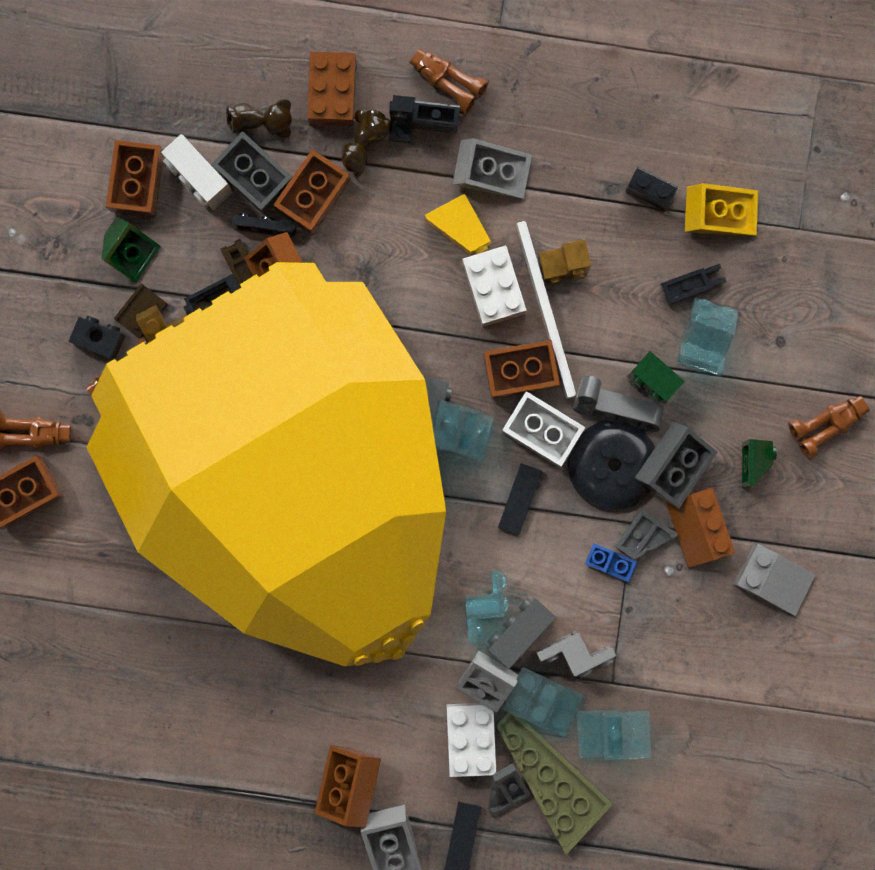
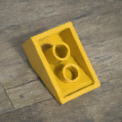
(721, 210)

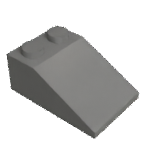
(491, 168)
(774, 579)
(390, 840)

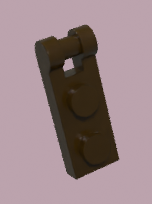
(238, 266)

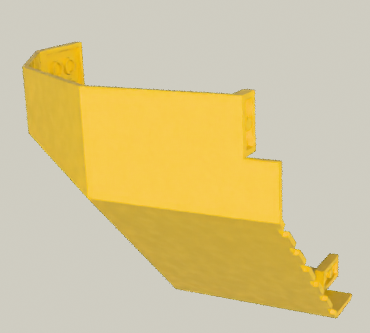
(282, 465)

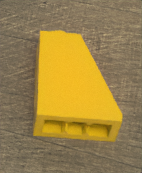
(460, 225)

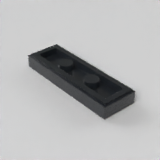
(520, 499)
(462, 836)

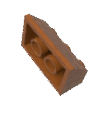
(701, 528)

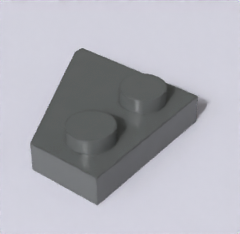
(644, 535)
(506, 790)

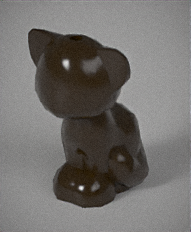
(275, 118)
(372, 128)

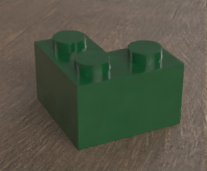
(655, 377)

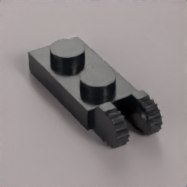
(265, 225)
(690, 284)

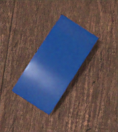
(611, 562)

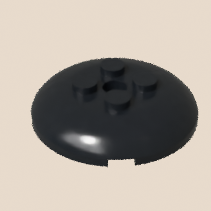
(590, 469)

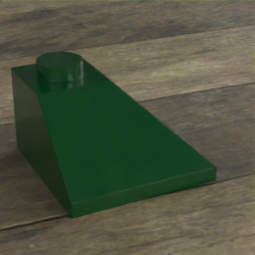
(128, 249)
(756, 460)

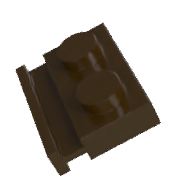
(138, 302)

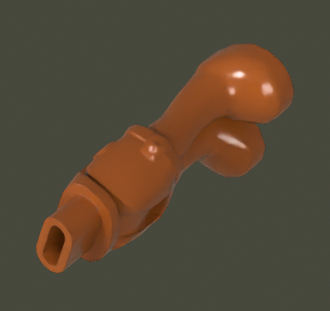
(436, 71)
(841, 418)
(41, 432)

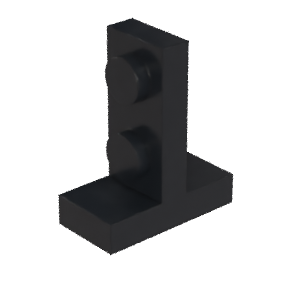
(401, 118)

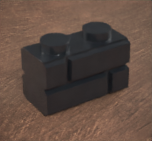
(436, 117)
(651, 188)

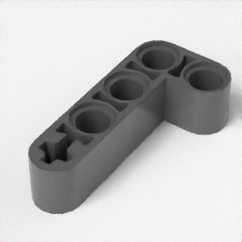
(615, 407)

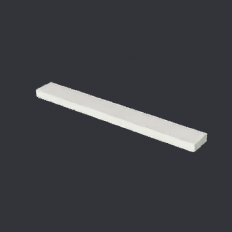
(545, 309)

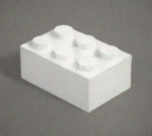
(196, 173)
(494, 286)
(543, 429)
(471, 740)

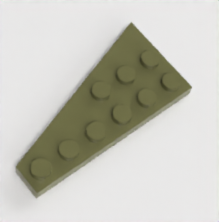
(561, 791)

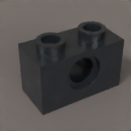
(83, 337)

